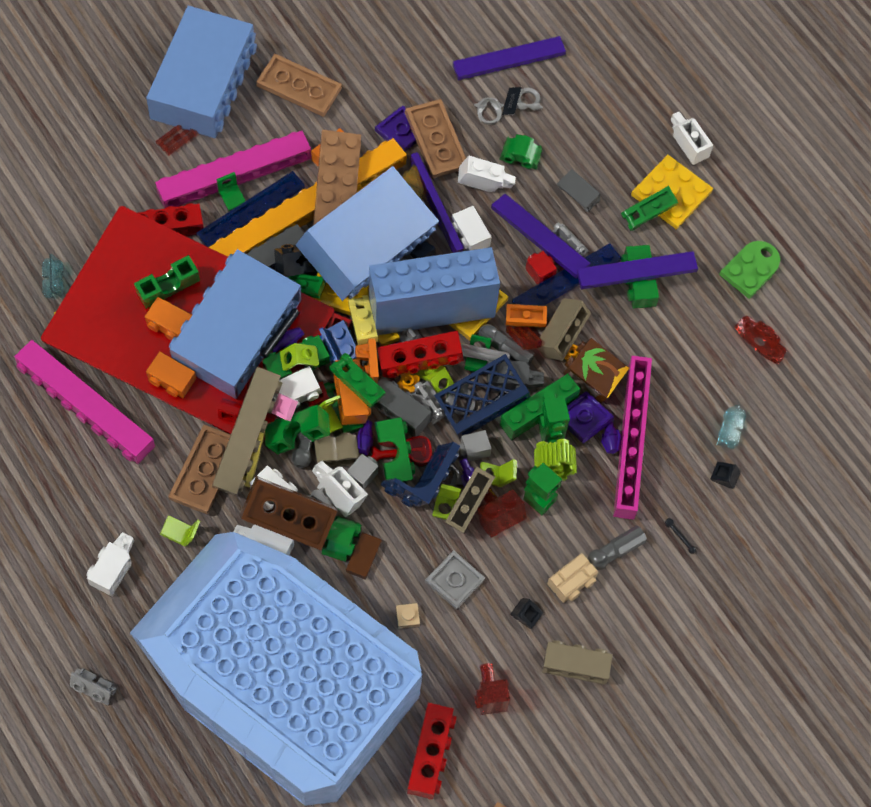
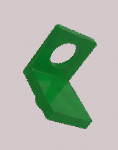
(230, 191)
(474, 364)

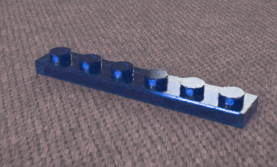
(252, 208)
(564, 281)

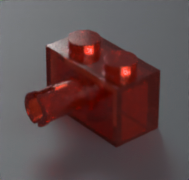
(501, 512)
(492, 693)

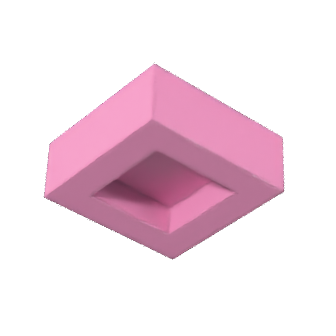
(284, 407)

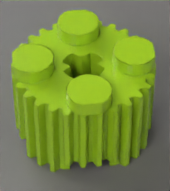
(557, 456)

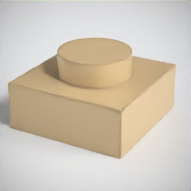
(407, 616)

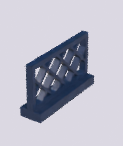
(494, 409)

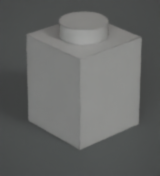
(475, 446)
(363, 470)

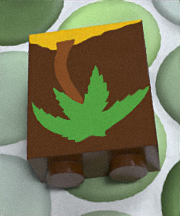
(596, 368)

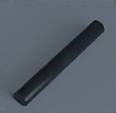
(280, 333)

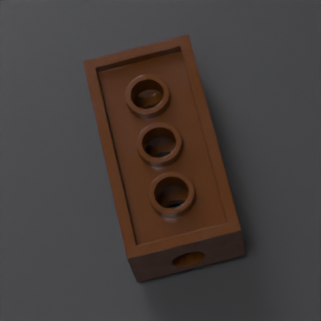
(291, 527)

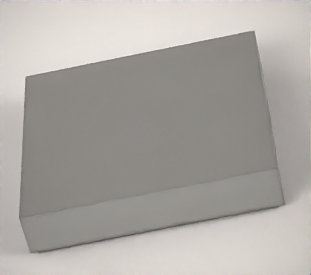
(455, 579)

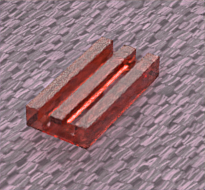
(177, 145)
(527, 336)

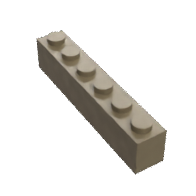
(246, 431)

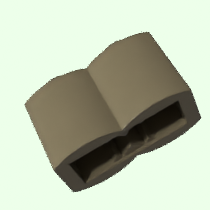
(337, 450)

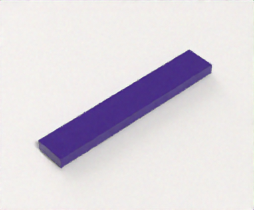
(509, 58)
(436, 205)
(539, 235)
(637, 270)

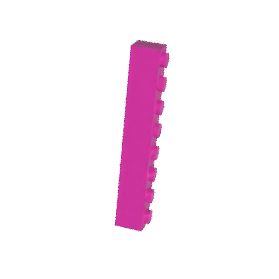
(246, 164)
(85, 402)
(632, 438)

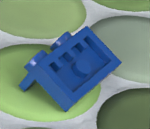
(338, 341)

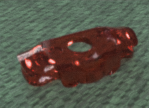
(750, 329)

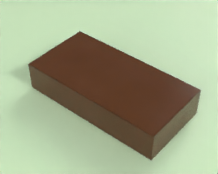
(363, 555)

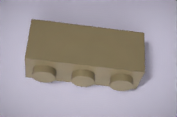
(563, 328)
(469, 499)
(577, 662)

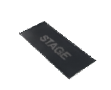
(511, 101)

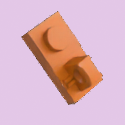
(526, 315)
(368, 353)

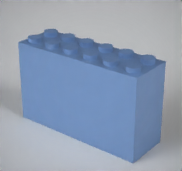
(201, 71)
(367, 230)
(433, 290)
(235, 323)

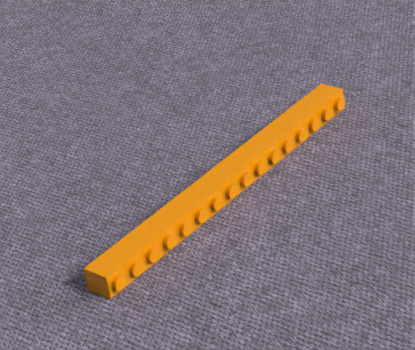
(302, 206)

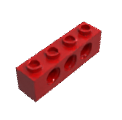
(172, 214)
(410, 349)
(434, 716)

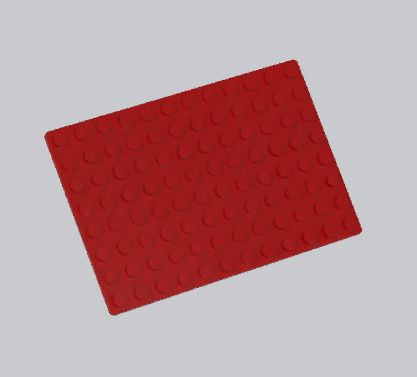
(106, 321)

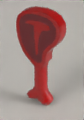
(420, 449)

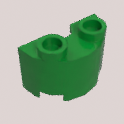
(521, 150)
(340, 538)

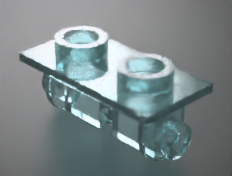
(52, 268)
(733, 418)

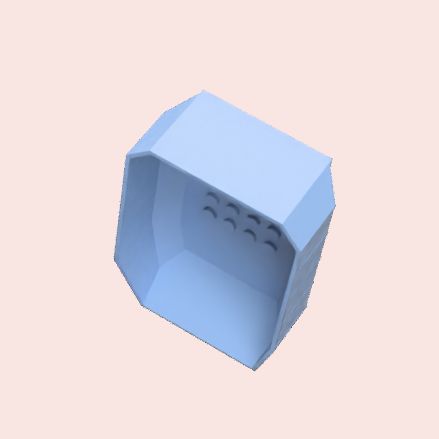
(280, 665)

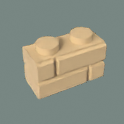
(573, 578)

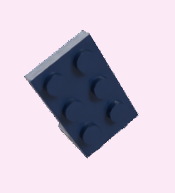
(428, 484)

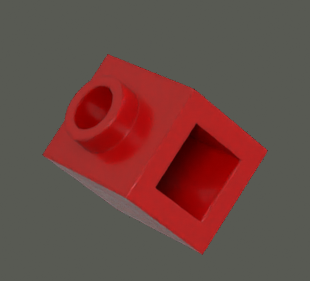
(540, 267)

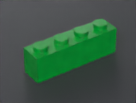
(527, 413)

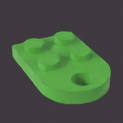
(750, 269)

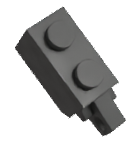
(530, 378)

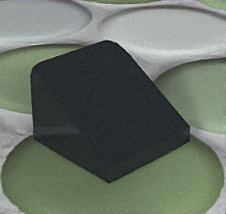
(423, 250)
(725, 474)
(527, 612)

